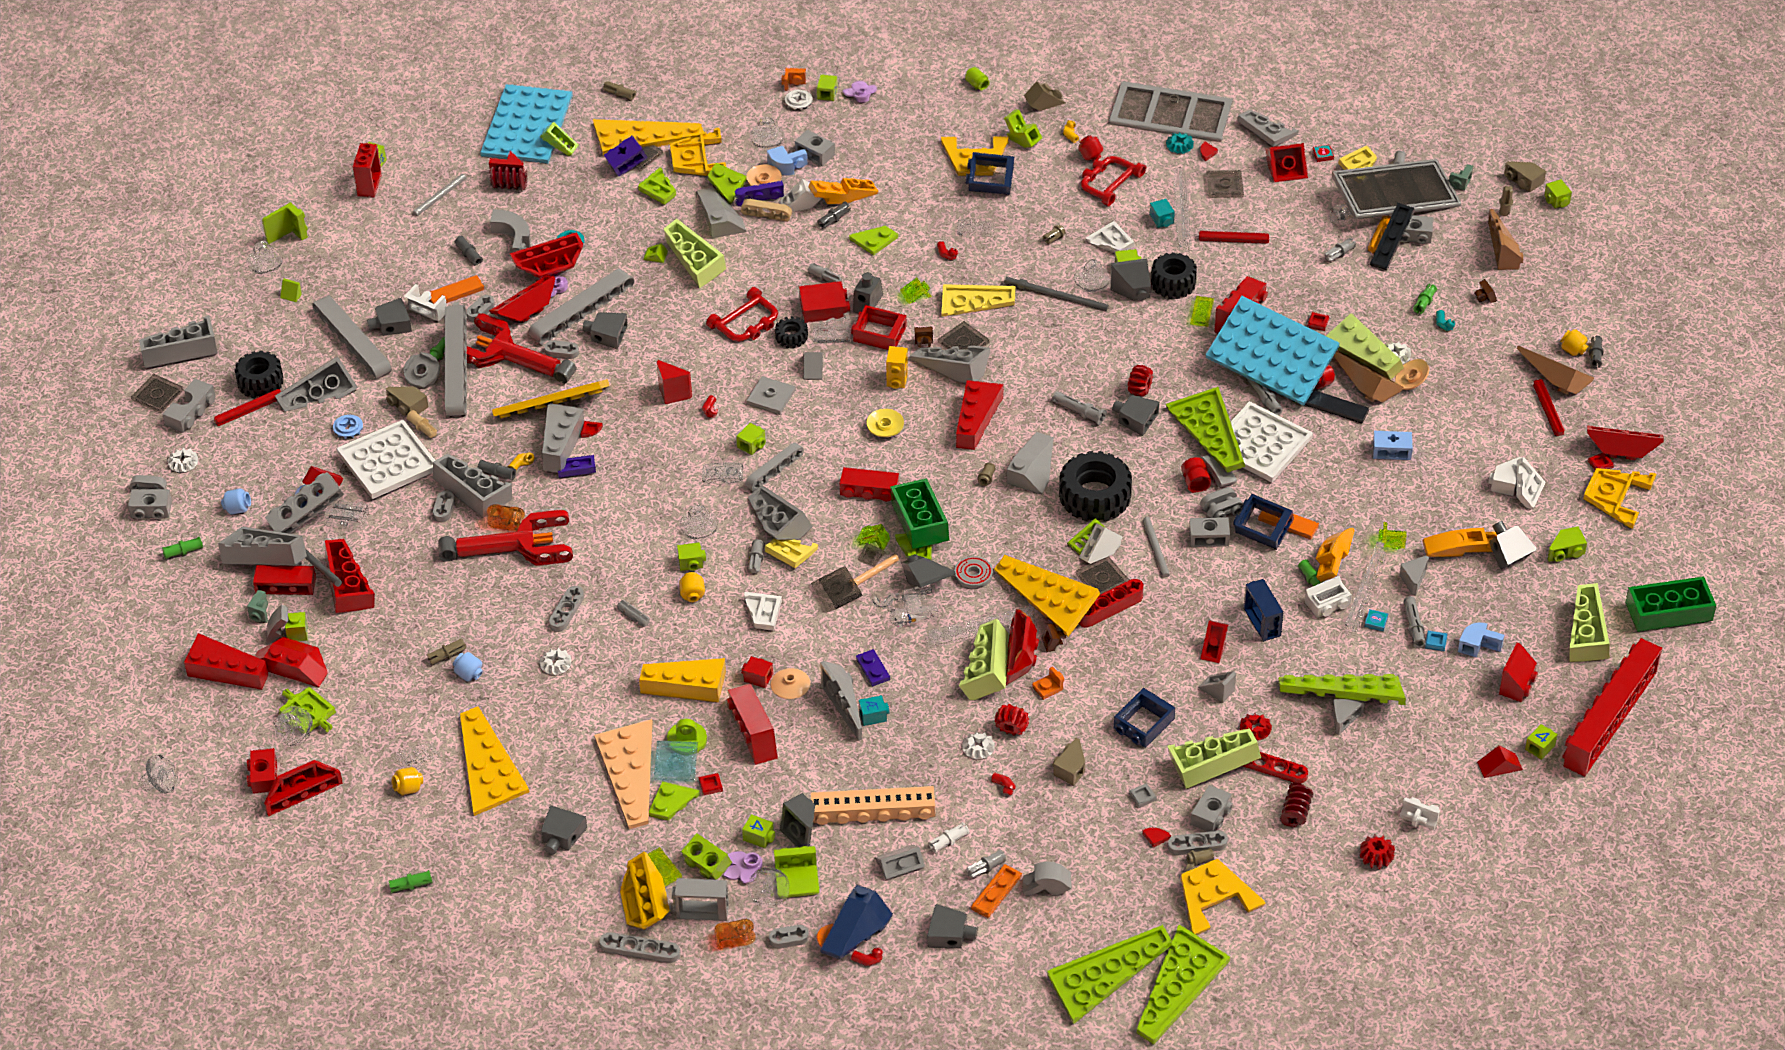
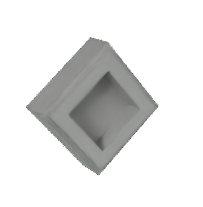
(1142, 795)

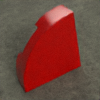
(1207, 151)
(590, 428)
(1156, 836)

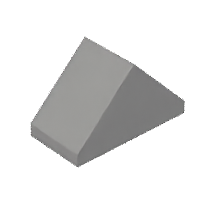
(813, 365)
(1413, 573)
(1220, 685)
(1346, 712)

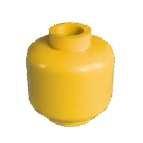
(1574, 342)
(692, 587)
(407, 781)

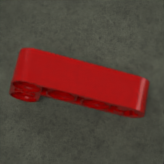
(1113, 602)

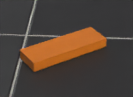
(458, 289)
(1299, 526)
(996, 891)

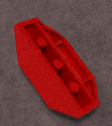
(549, 256)
(527, 301)
(1624, 442)
(1021, 646)
(294, 661)
(301, 785)

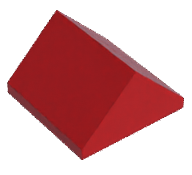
(673, 382)

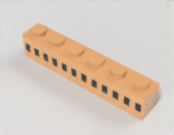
(873, 805)

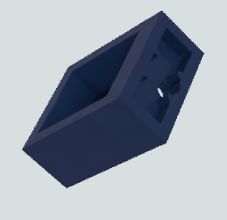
(995, 161)
(1286, 518)
(1263, 610)
(1152, 703)

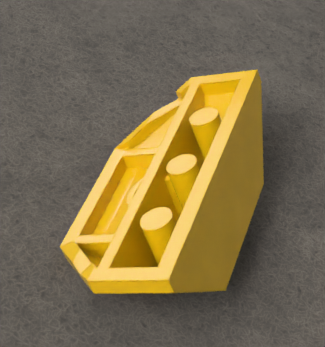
(643, 893)

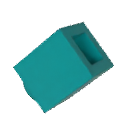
(1162, 213)
(873, 710)

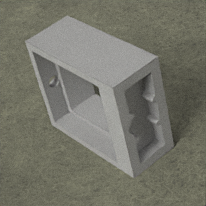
(701, 909)

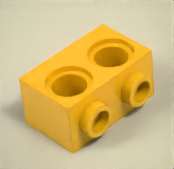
(897, 367)

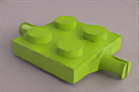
(315, 705)

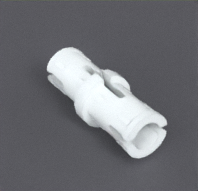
(948, 837)

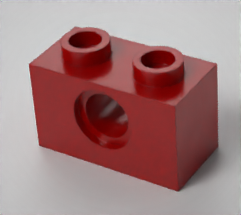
(262, 770)

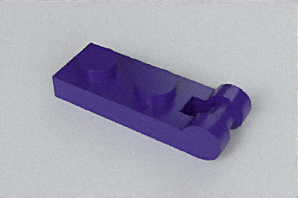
(760, 192)

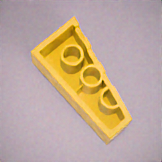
(684, 679)

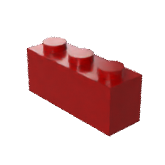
(867, 483)
(285, 579)

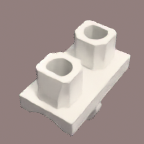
(1419, 813)

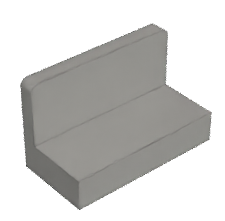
(900, 861)

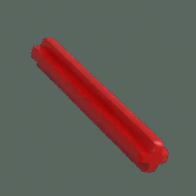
(1239, 237)
(1548, 407)
(246, 408)

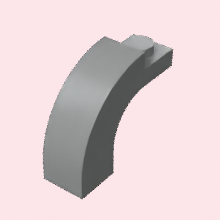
(513, 225)

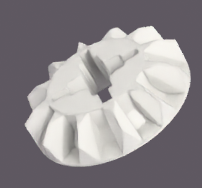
(793, 96)
(1405, 353)
(188, 464)
(561, 665)
(978, 752)

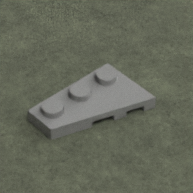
(1270, 132)

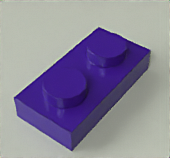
(578, 466)
(873, 667)

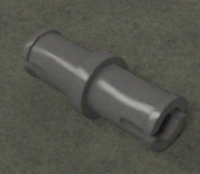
(834, 215)
(468, 250)
(1596, 352)
(497, 469)

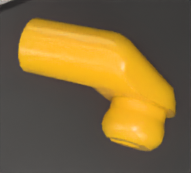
(1068, 131)
(522, 460)

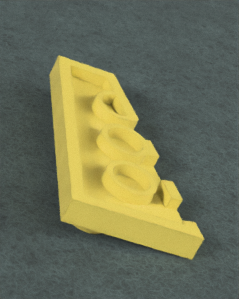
(974, 298)

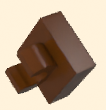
(1486, 292)
(923, 335)
(1052, 637)

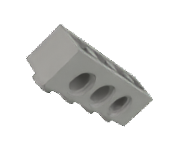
(314, 505)

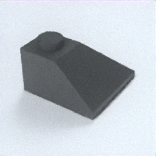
(1131, 279)
(923, 571)
(798, 820)

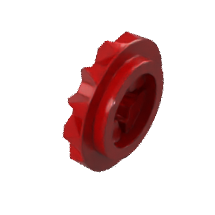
(1260, 732)

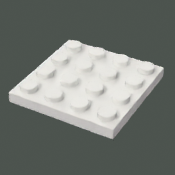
(1267, 440)
(387, 459)

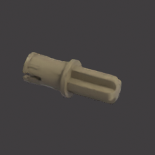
(619, 90)
(1506, 201)
(446, 651)

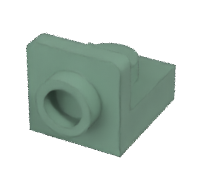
(1461, 180)
(257, 607)

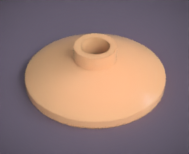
(763, 174)
(1413, 374)
(790, 688)

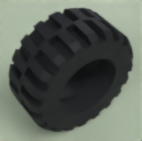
(1095, 503)

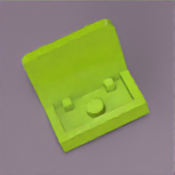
(284, 221)
(800, 868)

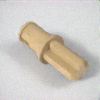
(421, 424)

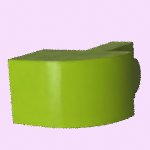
(1020, 132)

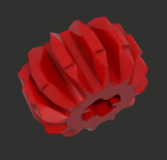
(1140, 380)
(1011, 719)
(1377, 851)

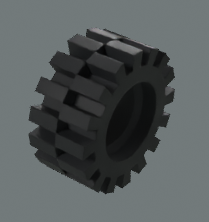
(791, 339)

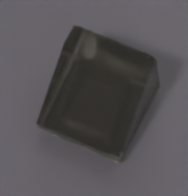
(871, 554)

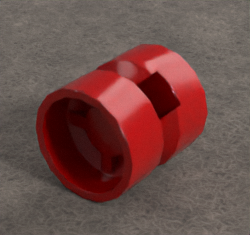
(1196, 475)

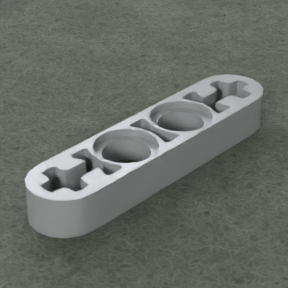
(774, 466)
(641, 945)

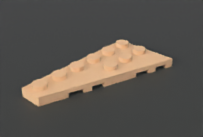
(628, 764)

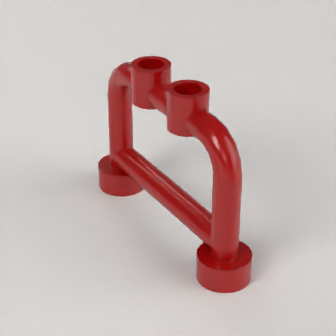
(1099, 166)
(752, 332)

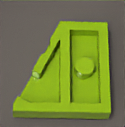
(658, 187)

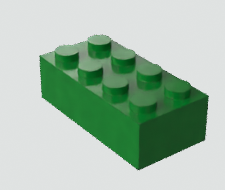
(919, 513)
(1670, 603)

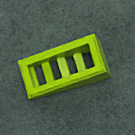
(554, 135)
(1083, 534)

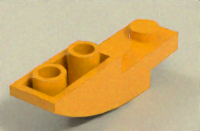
(847, 190)
(1458, 542)
(1331, 552)

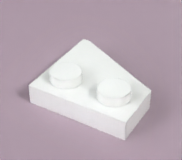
(1111, 238)
(1528, 483)
(763, 609)

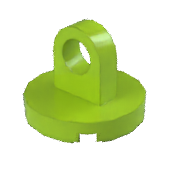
(688, 731)

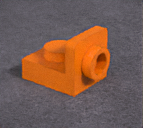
(793, 76)
(1049, 684)

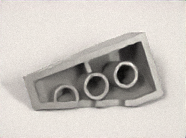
(720, 216)
(323, 383)
(1032, 464)
(779, 516)
(840, 690)

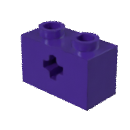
(625, 156)

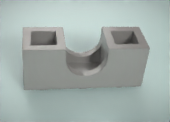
(198, 396)

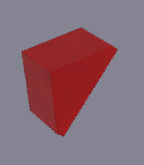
(1499, 762)

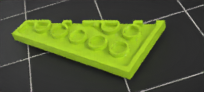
(1209, 423)
(1347, 686)
(1096, 976)
(1182, 978)

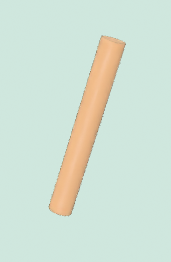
(876, 569)

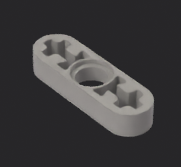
(566, 602)
(1183, 849)

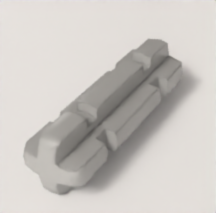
(633, 613)

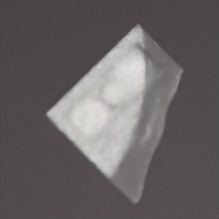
(832, 330)

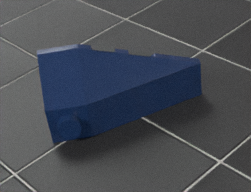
(858, 919)

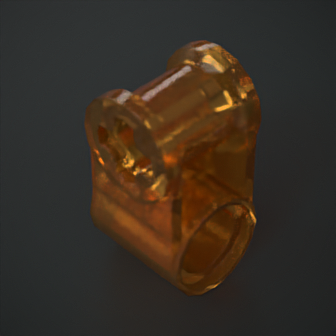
(504, 518)
(733, 934)

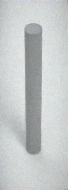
(439, 195)
(1156, 547)

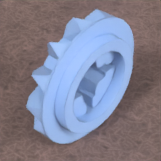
(343, 421)

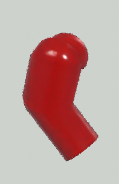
(943, 252)
(708, 407)
(1005, 781)
(869, 959)

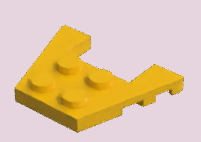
(690, 156)
(960, 157)
(1609, 489)
(1212, 885)

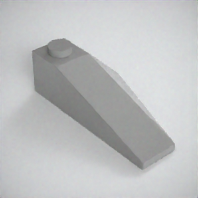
(954, 363)

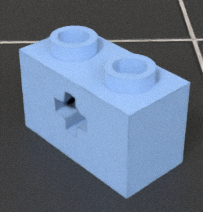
(1392, 445)

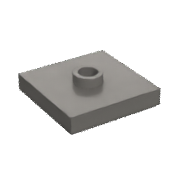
(771, 395)

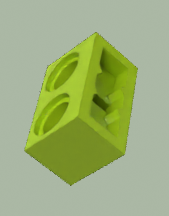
(709, 854)

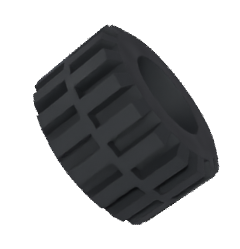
(1173, 275)
(258, 374)

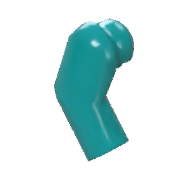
(1447, 325)

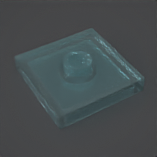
(675, 761)

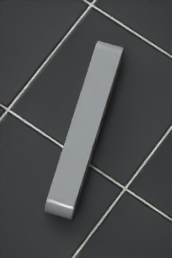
(580, 305)
(352, 336)
(455, 360)

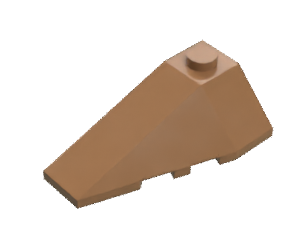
(1504, 245)
(1558, 374)
(1367, 380)

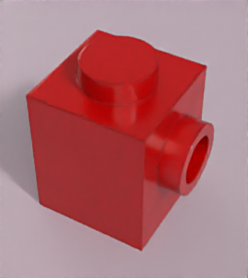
(757, 671)

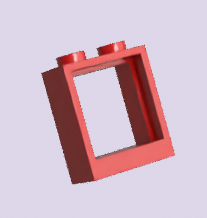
(367, 170)
(880, 316)

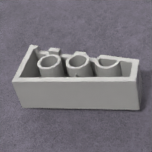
(561, 435)

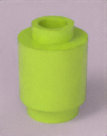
(977, 78)

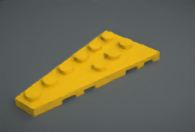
(613, 132)
(556, 398)
(1051, 594)
(489, 767)

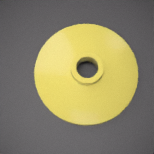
(885, 422)

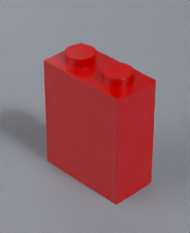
(823, 301)

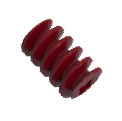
(508, 178)
(1296, 805)

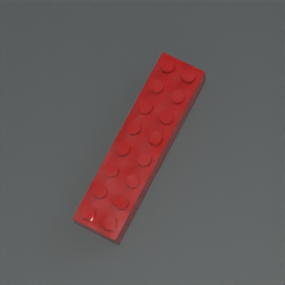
(1611, 707)

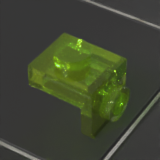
(915, 290)
(874, 534)
(1392, 538)

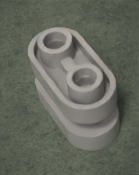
(1221, 503)

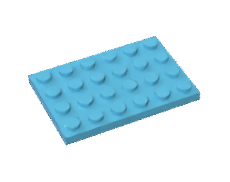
(522, 119)
(1272, 350)

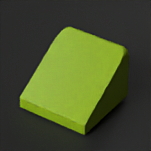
(656, 253)
(290, 290)

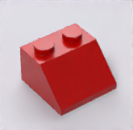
(1287, 162)
(1518, 674)

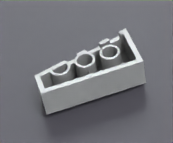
(179, 344)
(470, 484)
(262, 547)

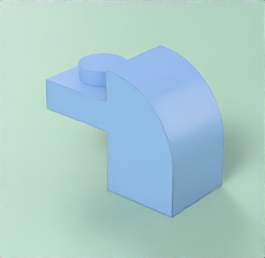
(786, 162)
(1476, 636)

